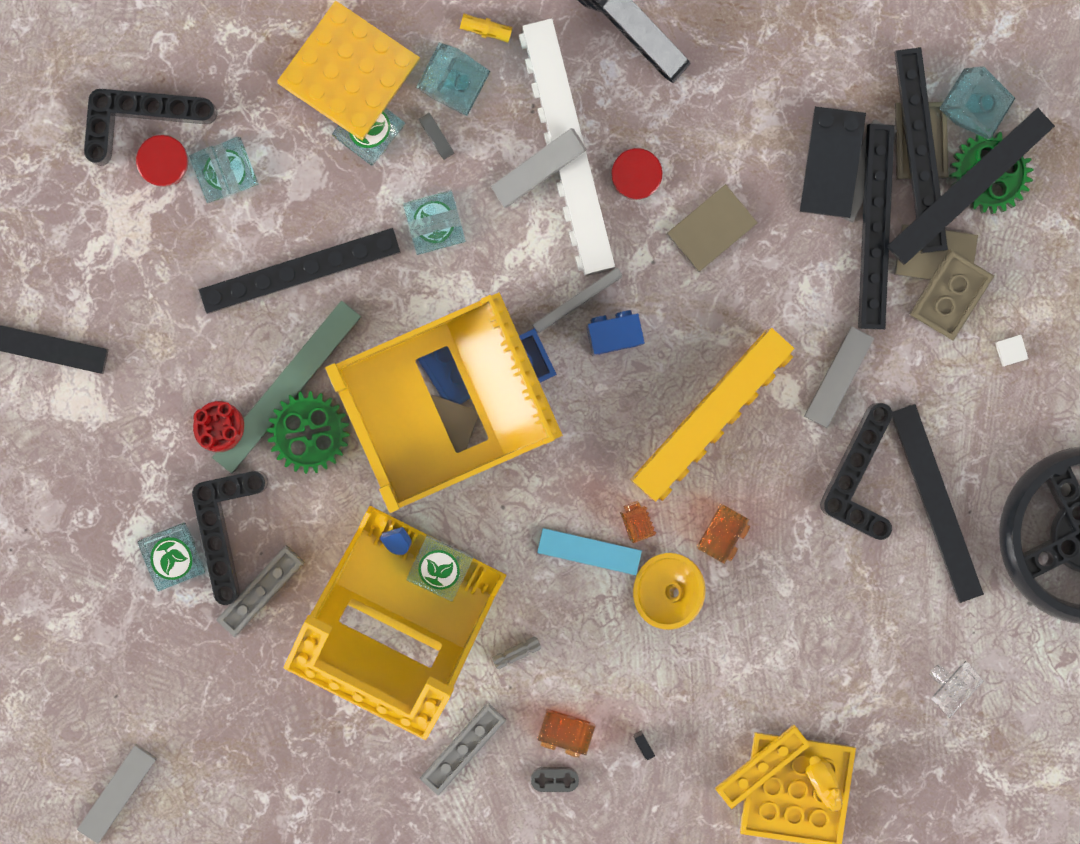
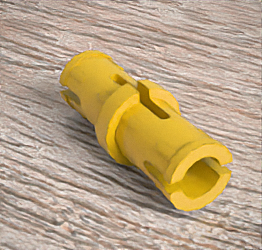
(486, 28)

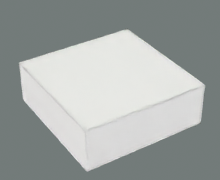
(1011, 350)

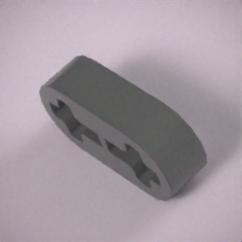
(436, 136)
(554, 786)

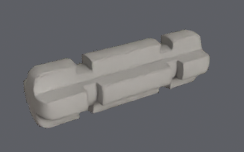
(516, 653)

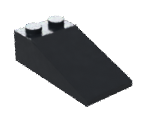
(832, 162)

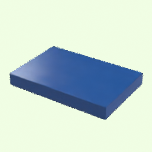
(445, 375)

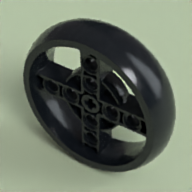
(1025, 566)

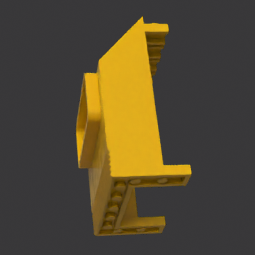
(400, 420)
(377, 585)

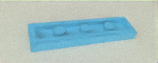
(589, 551)

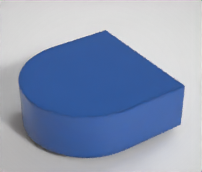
(396, 541)

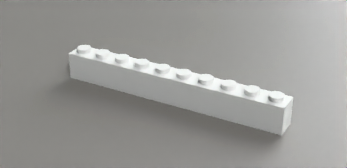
(576, 177)

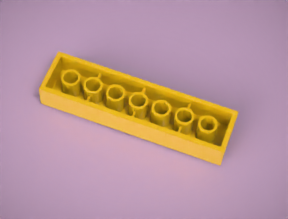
(713, 412)

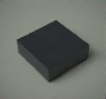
(644, 745)

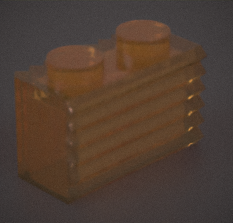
(637, 522)
(723, 534)
(566, 733)

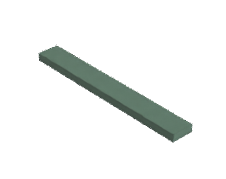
(290, 382)

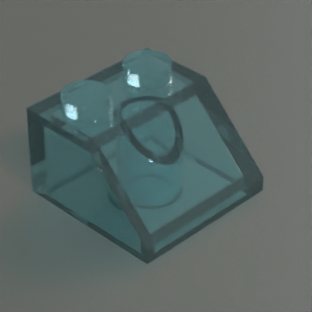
(453, 78)
(977, 102)

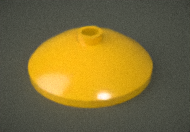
(655, 590)

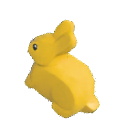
(824, 783)

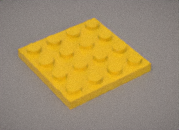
(348, 70)
(788, 803)

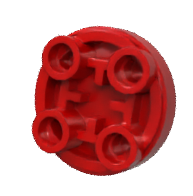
(162, 160)
(636, 174)
(218, 426)

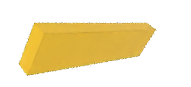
(762, 766)

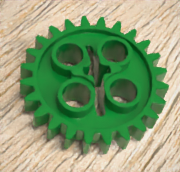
(1010, 183)
(313, 454)

